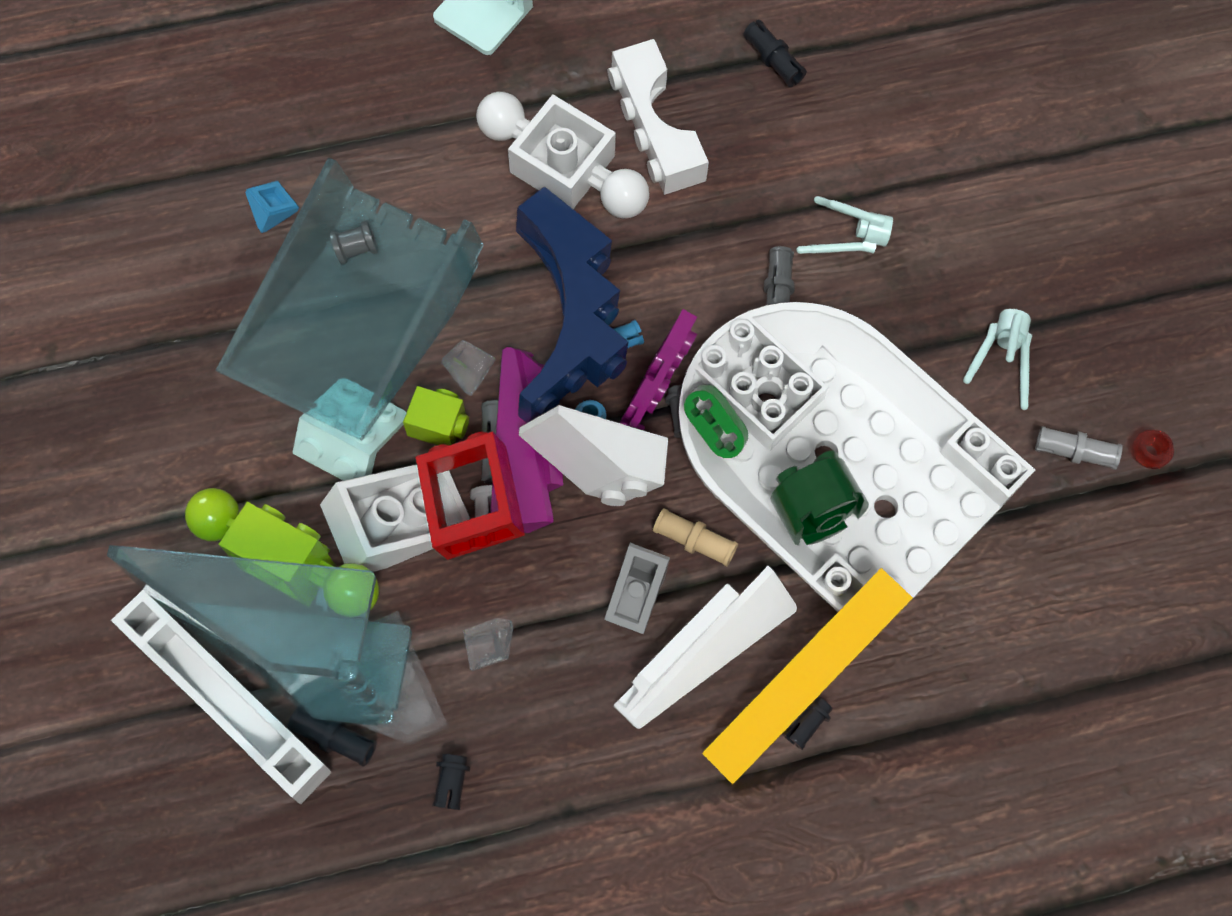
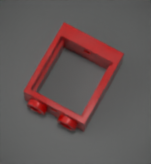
(482, 530)

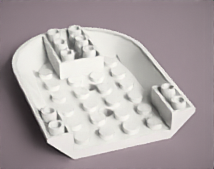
(881, 414)

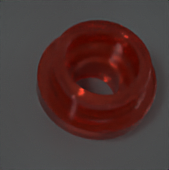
(1158, 440)

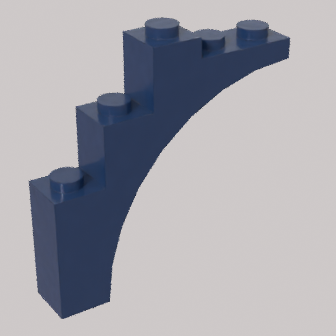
(576, 259)

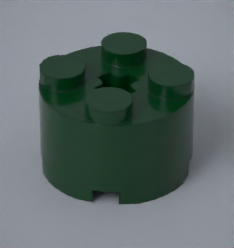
(818, 499)

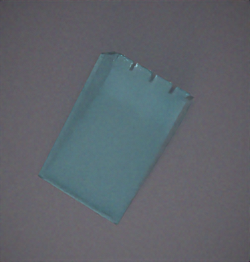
(349, 333)
(285, 624)

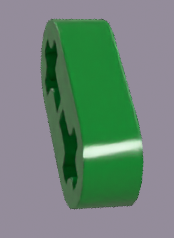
(713, 423)

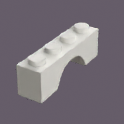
(673, 153)

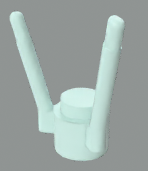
(871, 227)
(1011, 335)

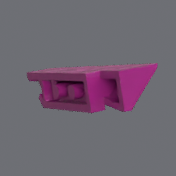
(530, 470)

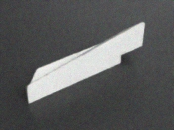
(707, 644)

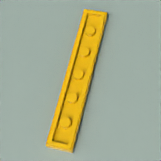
(807, 675)

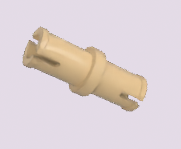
(695, 537)

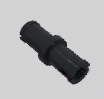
(774, 53)
(333, 737)

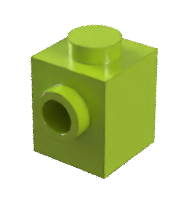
(436, 416)

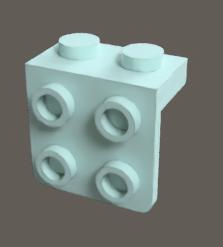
(481, 22)
(342, 453)

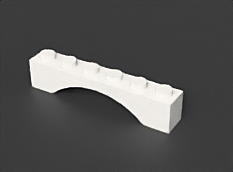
(222, 697)

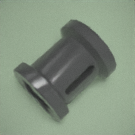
(354, 242)

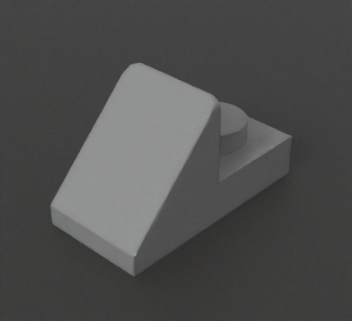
(637, 588)

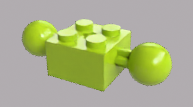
(257, 532)

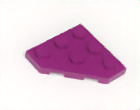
(661, 370)

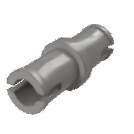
(1079, 447)

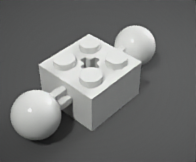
(562, 153)

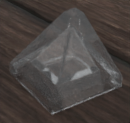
(468, 365)
(488, 642)

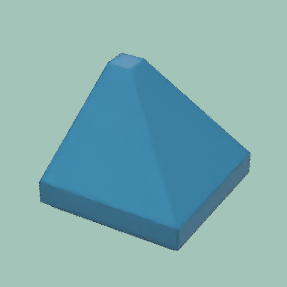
(270, 205)

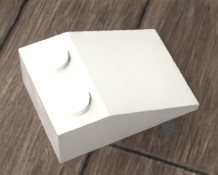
(599, 454)
(384, 516)

